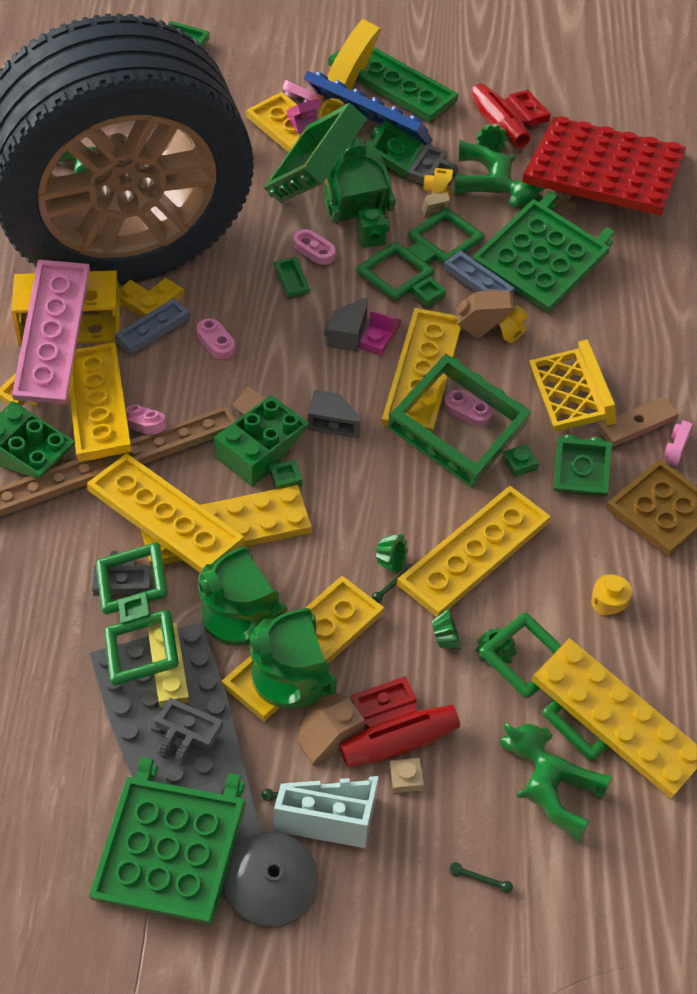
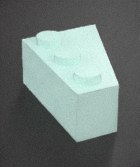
(327, 811)

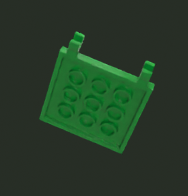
(543, 253)
(169, 847)

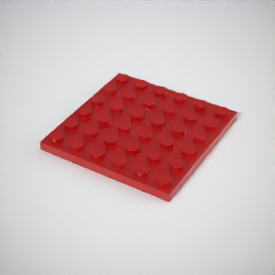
(605, 165)

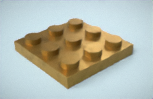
(659, 507)

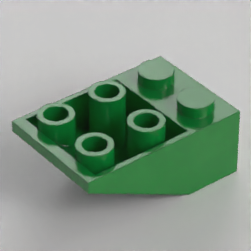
(259, 439)
(29, 442)

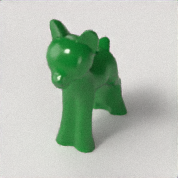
(499, 179)
(529, 743)

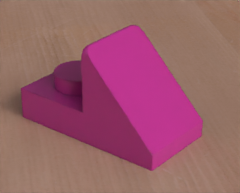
(303, 114)
(379, 332)

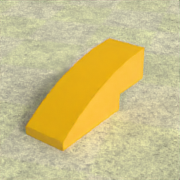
(354, 53)

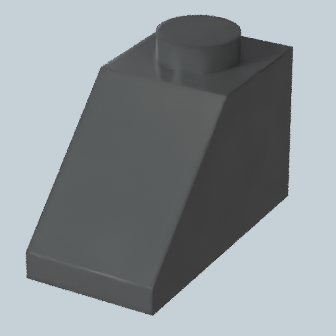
(347, 325)
(333, 415)

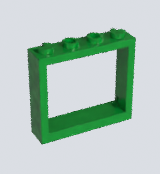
(315, 153)
(439, 450)

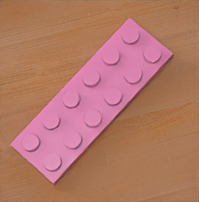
(51, 332)

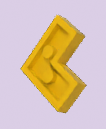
(144, 301)

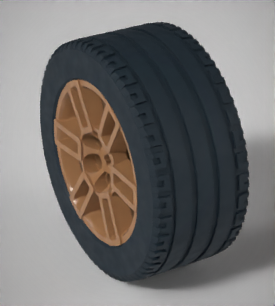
(131, 203)

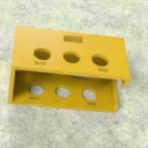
(101, 296)

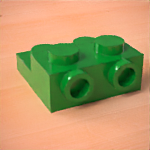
(395, 147)
(582, 465)

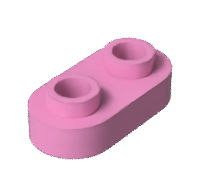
(294, 91)
(314, 247)
(211, 335)
(466, 408)
(145, 420)
(680, 435)

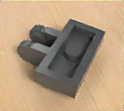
(427, 162)
(125, 579)
(188, 724)

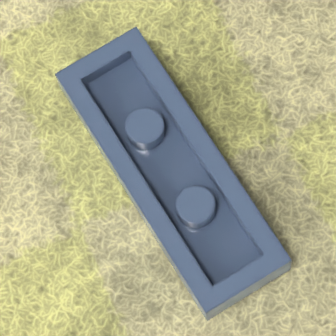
(474, 274)
(152, 326)

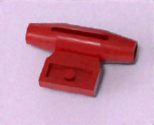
(510, 113)
(394, 724)

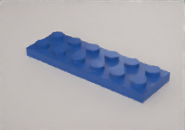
(371, 109)

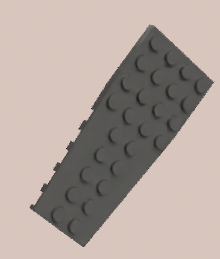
(135, 707)

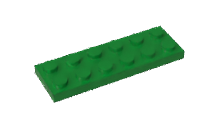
(404, 85)

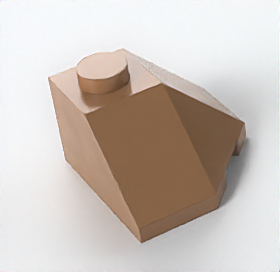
(484, 310)
(327, 725)

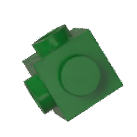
(372, 227)

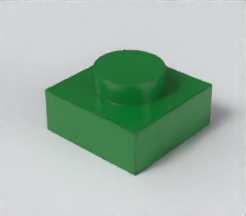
(428, 292)
(520, 460)
(285, 474)

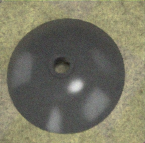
(269, 899)

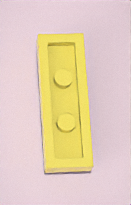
(171, 682)

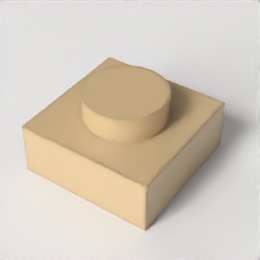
(434, 203)
(406, 775)

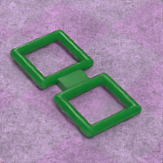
(419, 254)
(136, 614)
(527, 690)

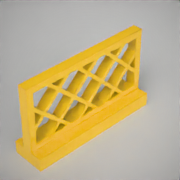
(591, 382)

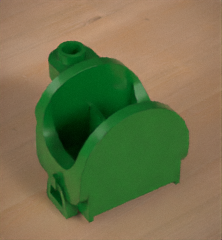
(358, 183)
(236, 598)
(289, 661)

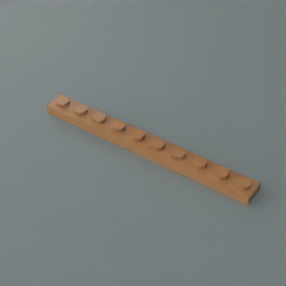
(144, 449)

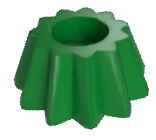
(492, 137)
(392, 552)
(446, 631)
(505, 652)

